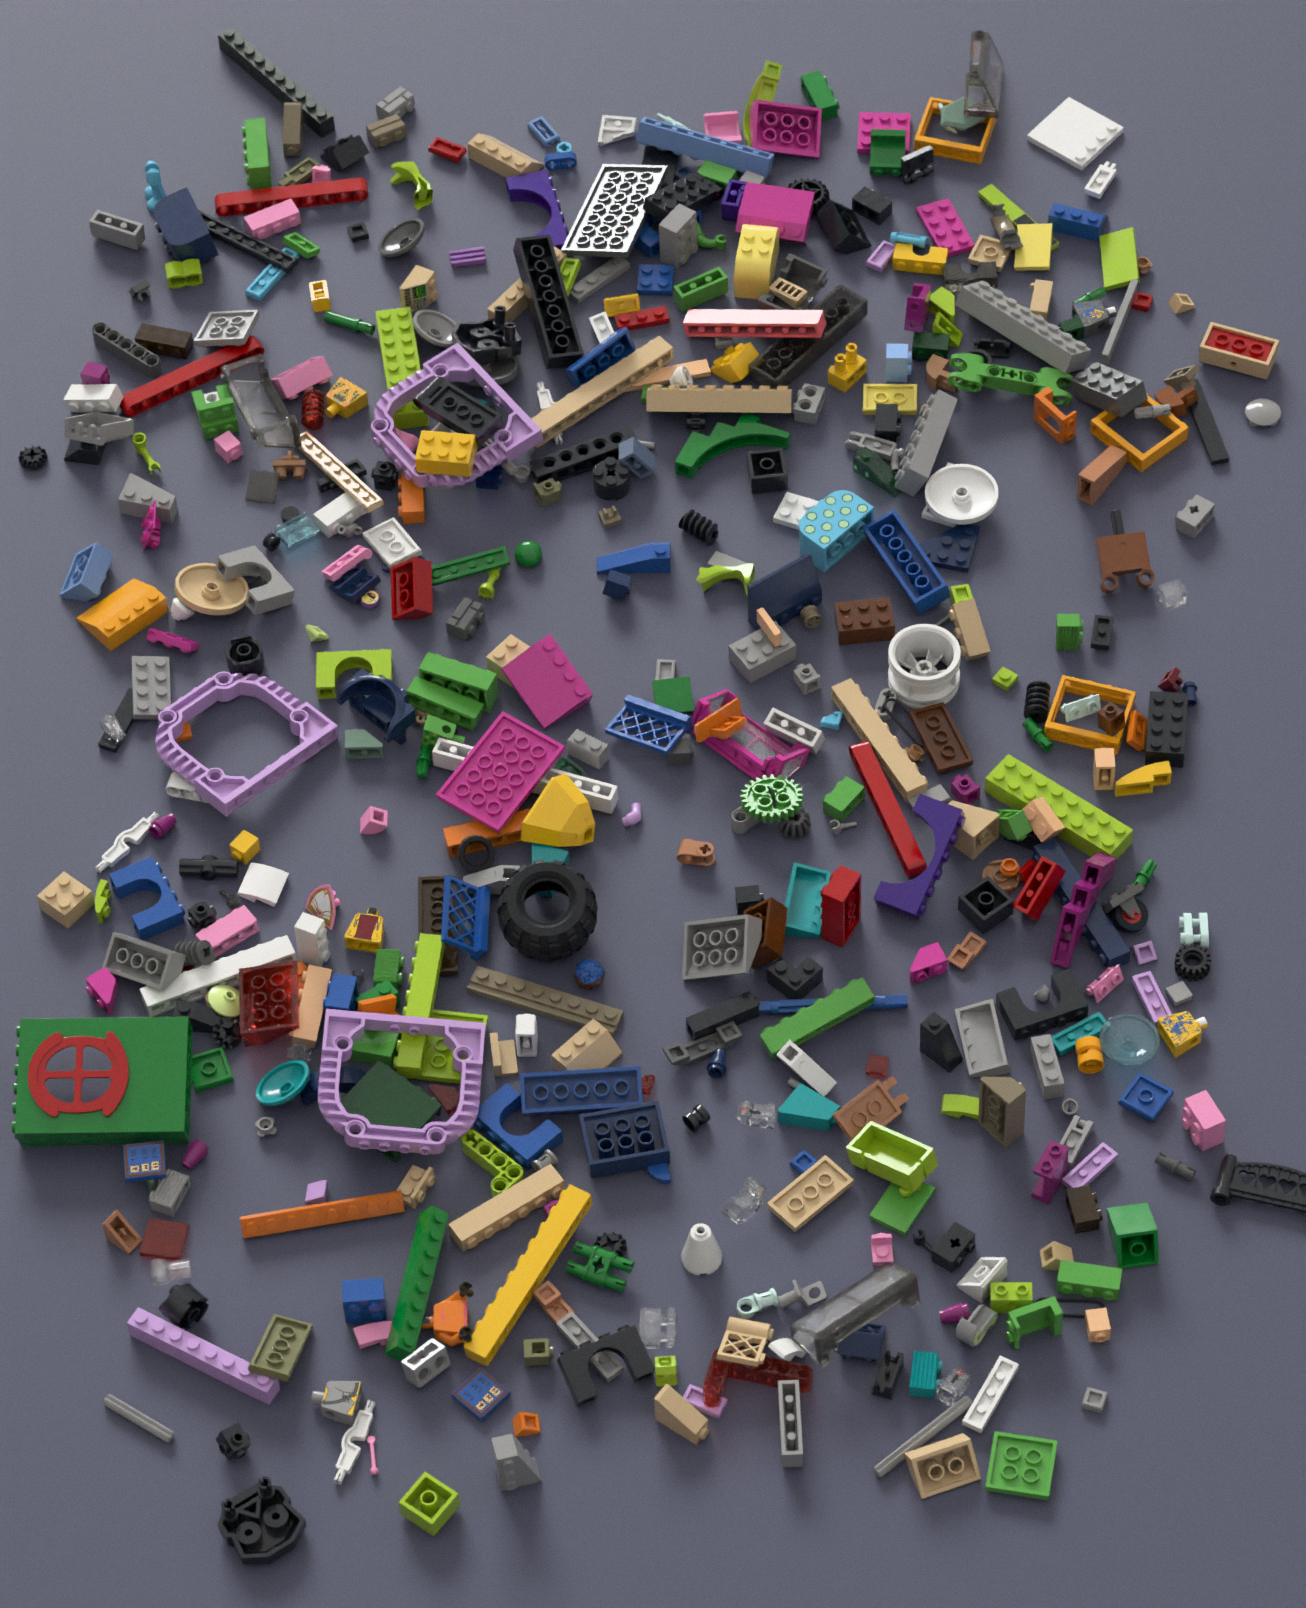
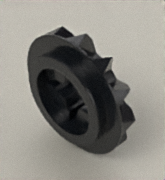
(39, 459)
(219, 1033)
(619, 1242)

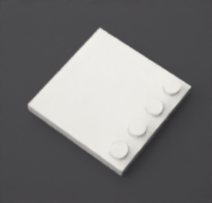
(1075, 133)

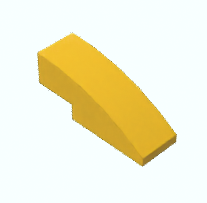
(1144, 779)

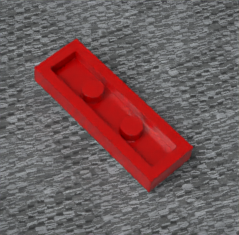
(642, 318)

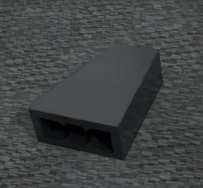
(939, 1042)

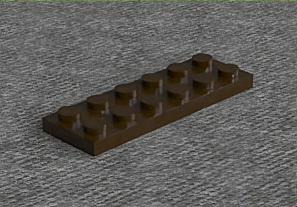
(430, 918)

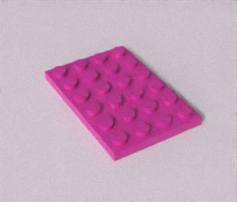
(500, 772)

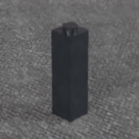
(737, 1009)

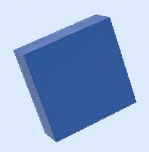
(802, 1162)

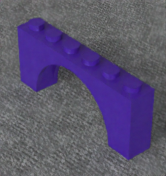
(537, 189)
(912, 895)

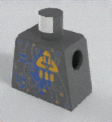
(1093, 316)

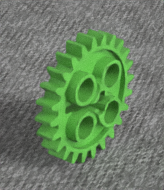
(784, 794)

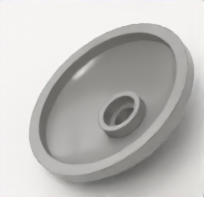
(434, 327)

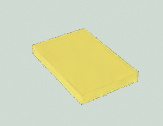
(1036, 247)
(902, 394)

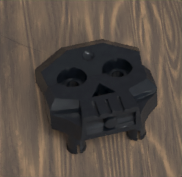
(489, 339)
(269, 1537)

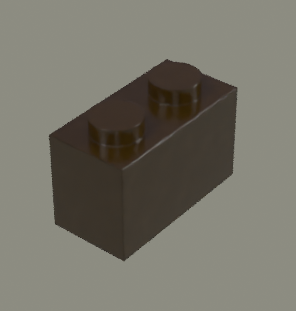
(1082, 1209)

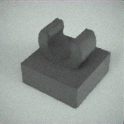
(140, 288)

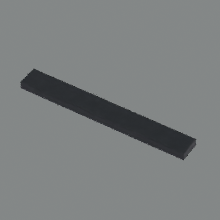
(249, 244)

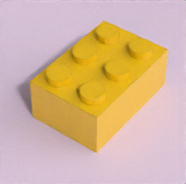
(446, 453)

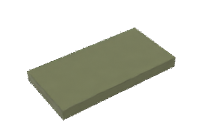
(280, 1347)

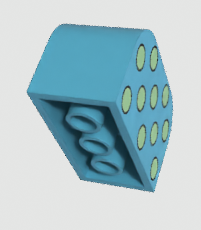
(834, 527)

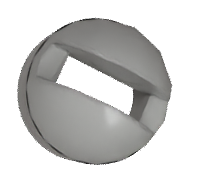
(1042, 994)
(1066, 1104)

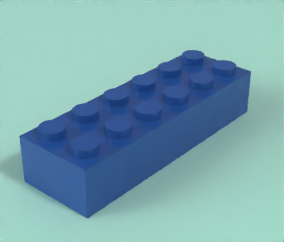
(906, 562)
(580, 1090)

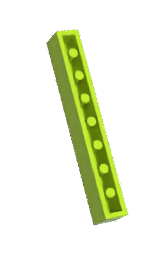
(420, 1003)

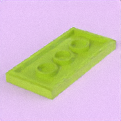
(1119, 258)

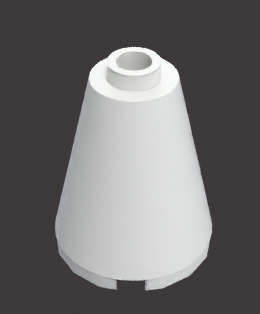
(701, 1251)

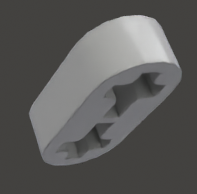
(890, 705)

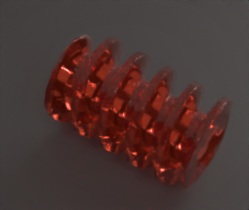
(312, 410)

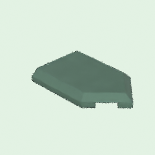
(953, 116)

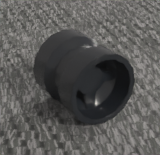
(697, 1117)

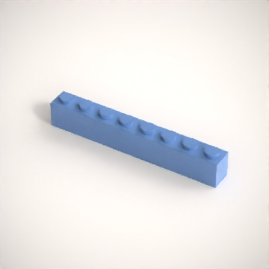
(703, 147)

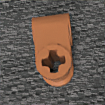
(694, 853)

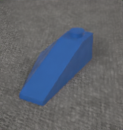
(646, 558)

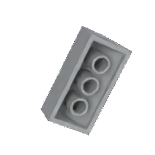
(143, 961)

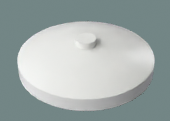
(961, 494)

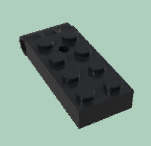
(690, 191)
(458, 410)

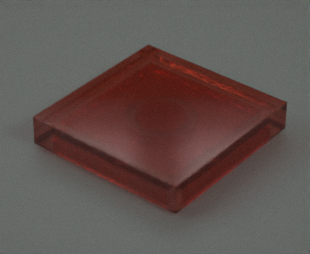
(164, 1239)

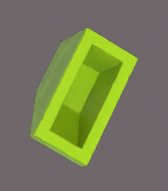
(943, 302)

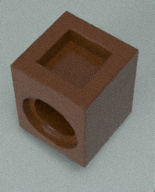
(1111, 719)

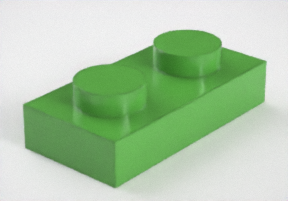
(301, 245)

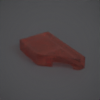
(446, 1096)

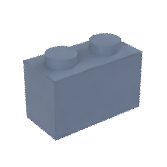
(637, 457)

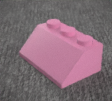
(302, 377)

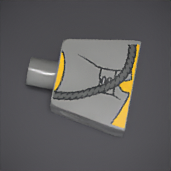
(340, 1400)

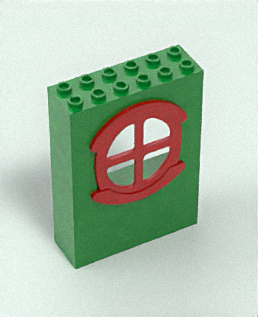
(147, 1088)

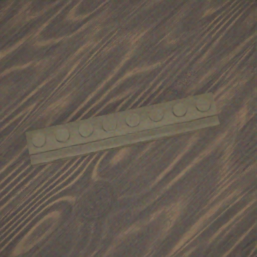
(542, 999)

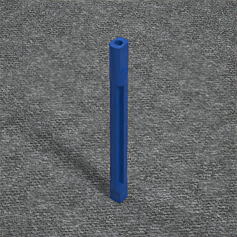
(794, 1005)

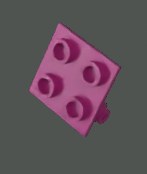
(151, 526)

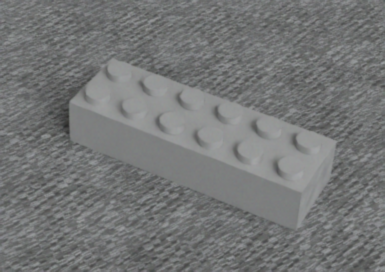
(925, 442)

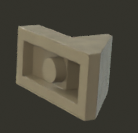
(1182, 377)

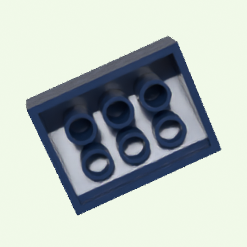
(785, 591)
(624, 1139)

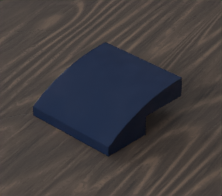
(354, 584)

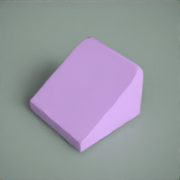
(1144, 952)
(317, 1192)

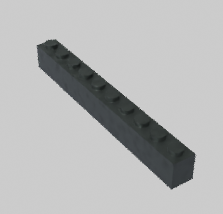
(275, 80)

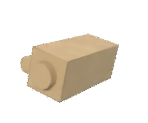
(1041, 297)

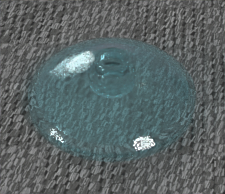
(1132, 1031)

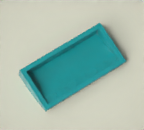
(804, 900)

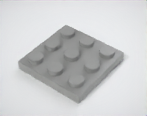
(226, 328)

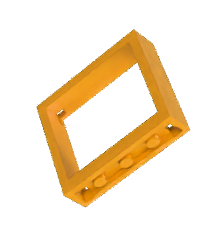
(948, 148)
(1134, 456)
(1082, 737)

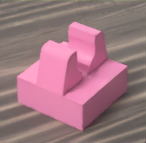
(321, 174)

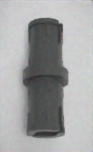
(1175, 1166)

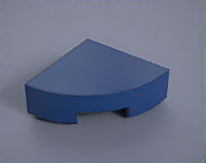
(660, 1172)

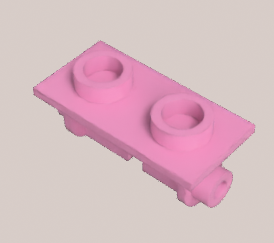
(1108, 981)

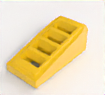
(319, 297)

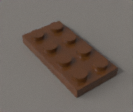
(940, 737)

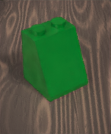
(1133, 1235)

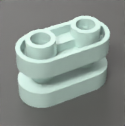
(1187, 937)

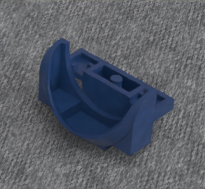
(385, 707)

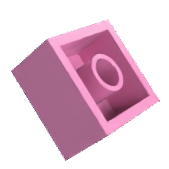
(1203, 1120)

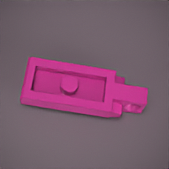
(172, 640)

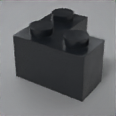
(795, 982)

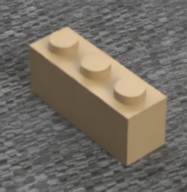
(969, 629)

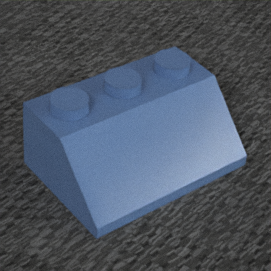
(87, 573)

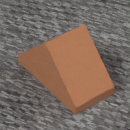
(120, 1232)

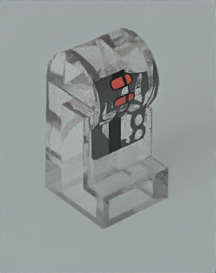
(757, 1114)
(954, 1384)

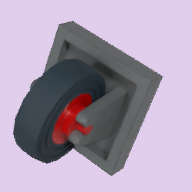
(1128, 912)

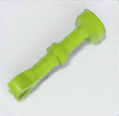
(486, 589)

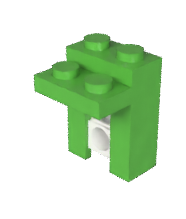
(215, 412)

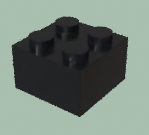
(767, 470)
(985, 904)

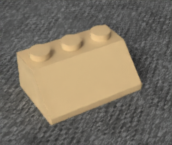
(587, 1049)
(943, 1465)

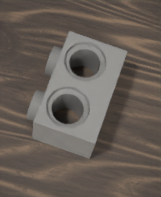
(808, 404)
(425, 1363)

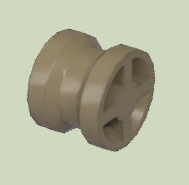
(811, 616)

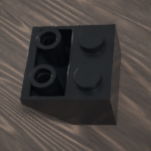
(344, 152)

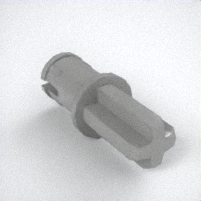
(1152, 411)

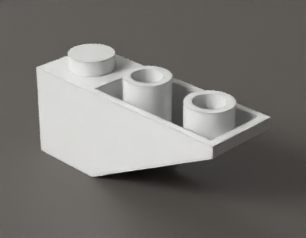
(806, 1068)

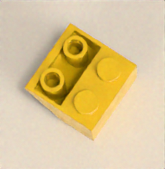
(735, 362)

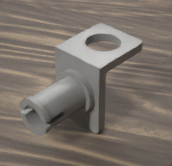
(803, 1295)

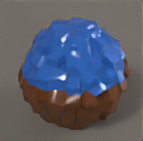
(589, 973)

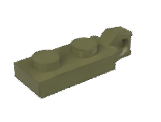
(299, 173)

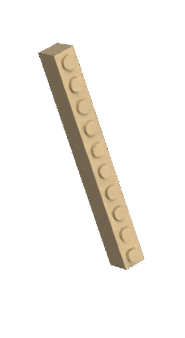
(603, 388)

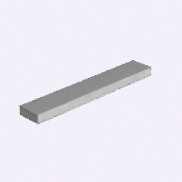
(1119, 323)

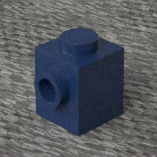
(617, 585)

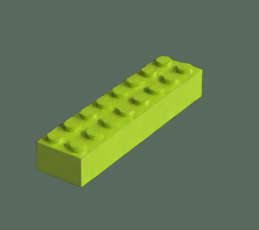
(400, 360)
(1084, 824)

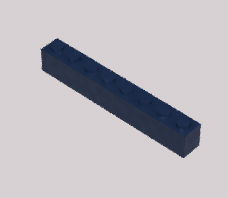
(1098, 928)

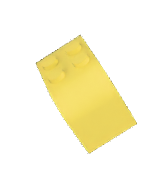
(755, 261)

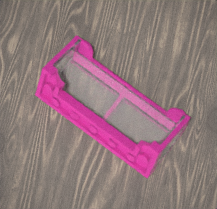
(752, 747)

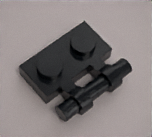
(917, 160)

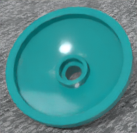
(283, 1083)

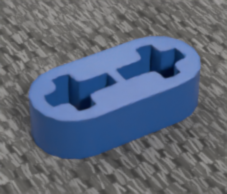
(560, 160)

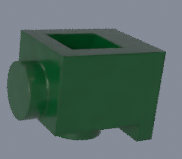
(1073, 326)

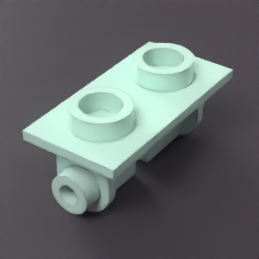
(1081, 707)

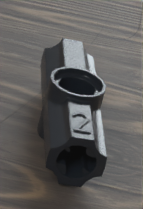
(208, 867)

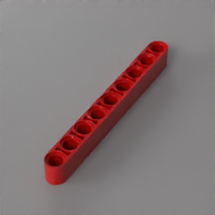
(302, 196)
(186, 377)
(887, 809)

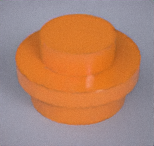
(1009, 867)

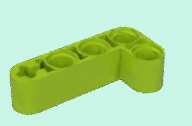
(475, 1145)

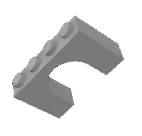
(253, 563)

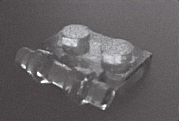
(651, 1327)

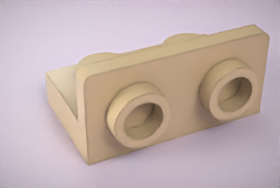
(415, 1185)

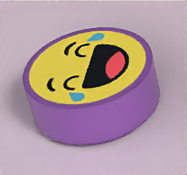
(370, 599)

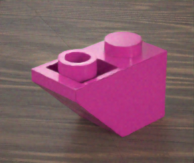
(928, 963)
(103, 988)

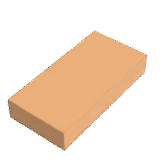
(769, 627)

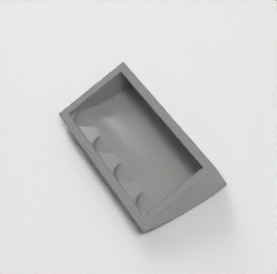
(982, 1039)

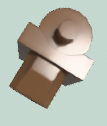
(290, 464)

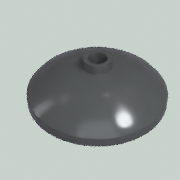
(402, 238)

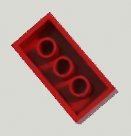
(841, 905)

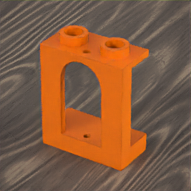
(1044, 408)

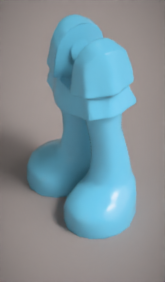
(154, 191)

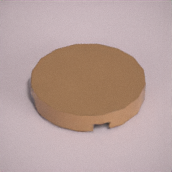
(1006, 883)

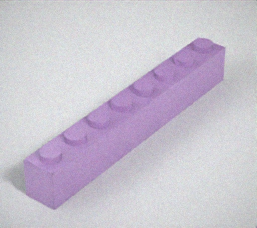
(201, 1355)

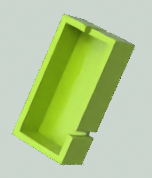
(892, 1156)

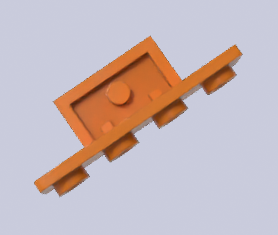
(721, 722)

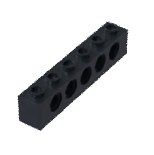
(580, 457)

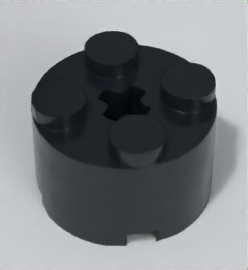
(611, 479)
(245, 655)
(184, 1306)

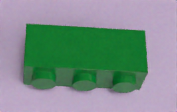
(819, 94)

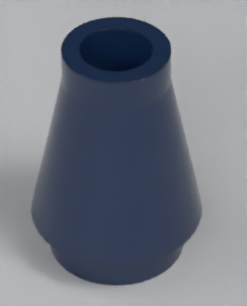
(717, 1065)

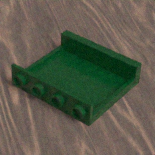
(390, 1101)

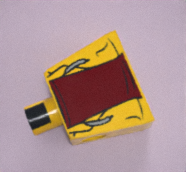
(366, 932)

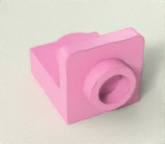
(881, 1249)

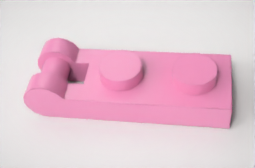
(346, 562)

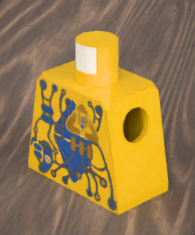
(1181, 1031)

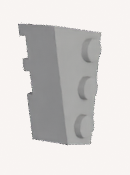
(513, 1463)

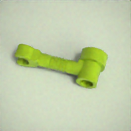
(139, 442)

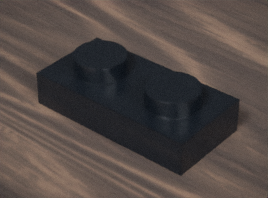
(1102, 632)

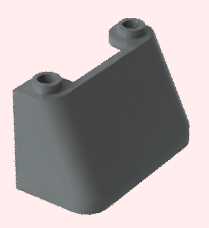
(801, 274)

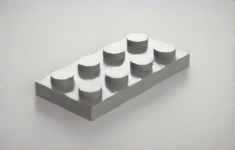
(150, 686)

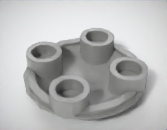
(1263, 412)

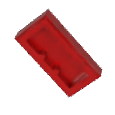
(447, 149)

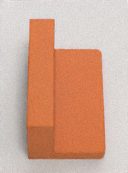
(382, 1005)

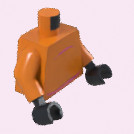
(451, 1318)

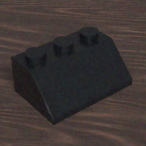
(842, 228)

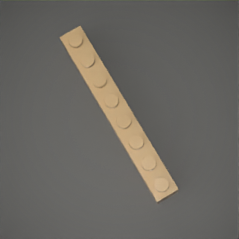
(886, 747)

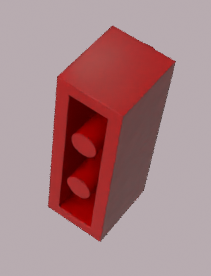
(1039, 888)

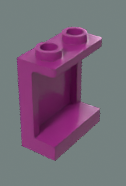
(917, 308)
(1052, 1169)

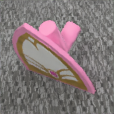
(323, 905)

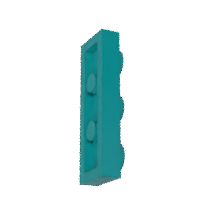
(1066, 1039)

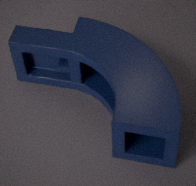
(348, 1079)

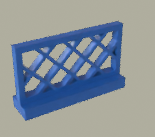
(657, 715)
(478, 920)

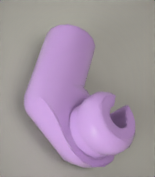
(634, 816)

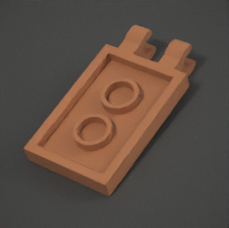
(872, 1105)

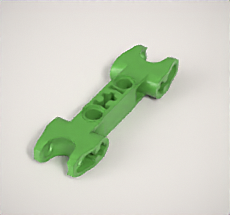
(978, 374)

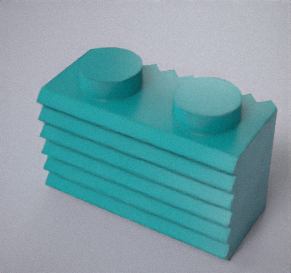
(924, 1374)

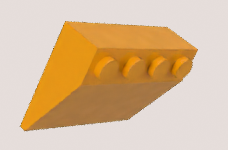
(124, 613)

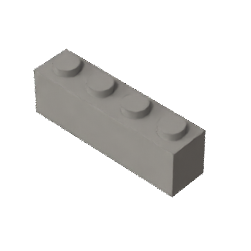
(790, 1423)

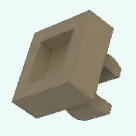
(609, 517)

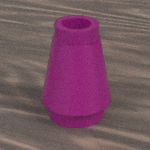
(160, 827)
(195, 1152)
(955, 1313)

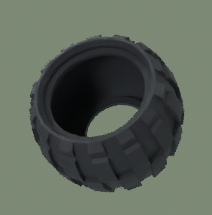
(550, 939)

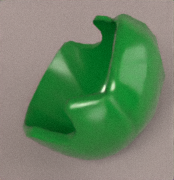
(528, 553)

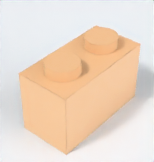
(1104, 769)
(1042, 819)

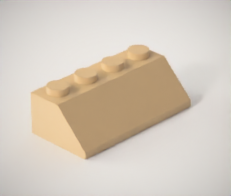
(501, 157)

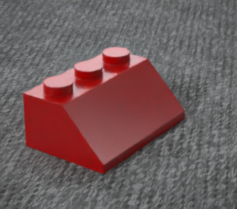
(411, 589)

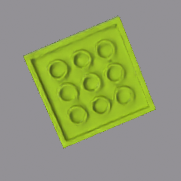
(438, 1056)

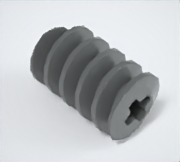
(197, 952)

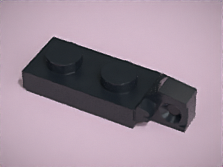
(327, 483)

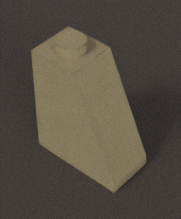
(293, 129)

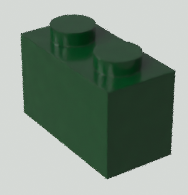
(927, 344)

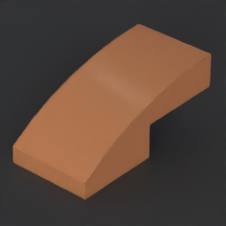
(967, 951)
(551, 1301)

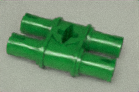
(601, 1276)

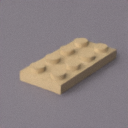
(810, 1193)

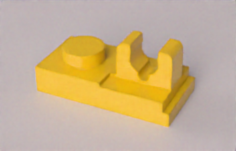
(621, 304)

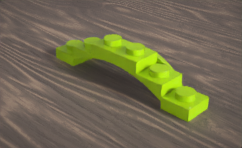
(762, 90)

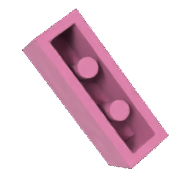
(272, 220)
(229, 930)

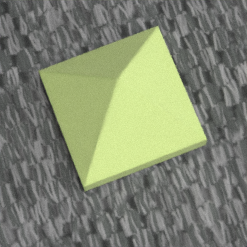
(315, 634)

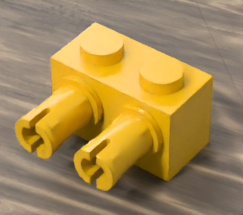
(847, 369)

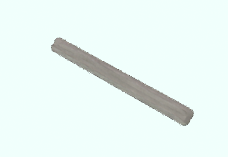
(923, 1436)

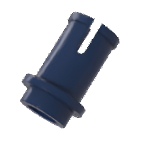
(1190, 689)

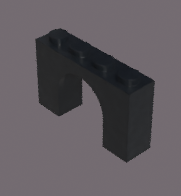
(1025, 1022)
(624, 1343)

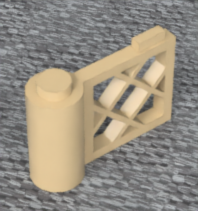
(746, 1333)

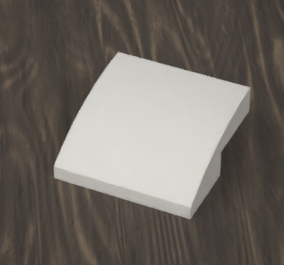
(262, 883)

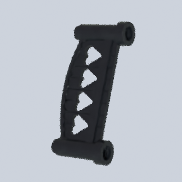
(1230, 1184)

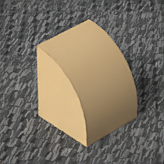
(1053, 1254)

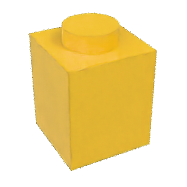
(244, 847)

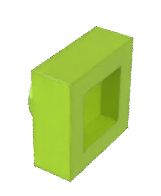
(1005, 679)

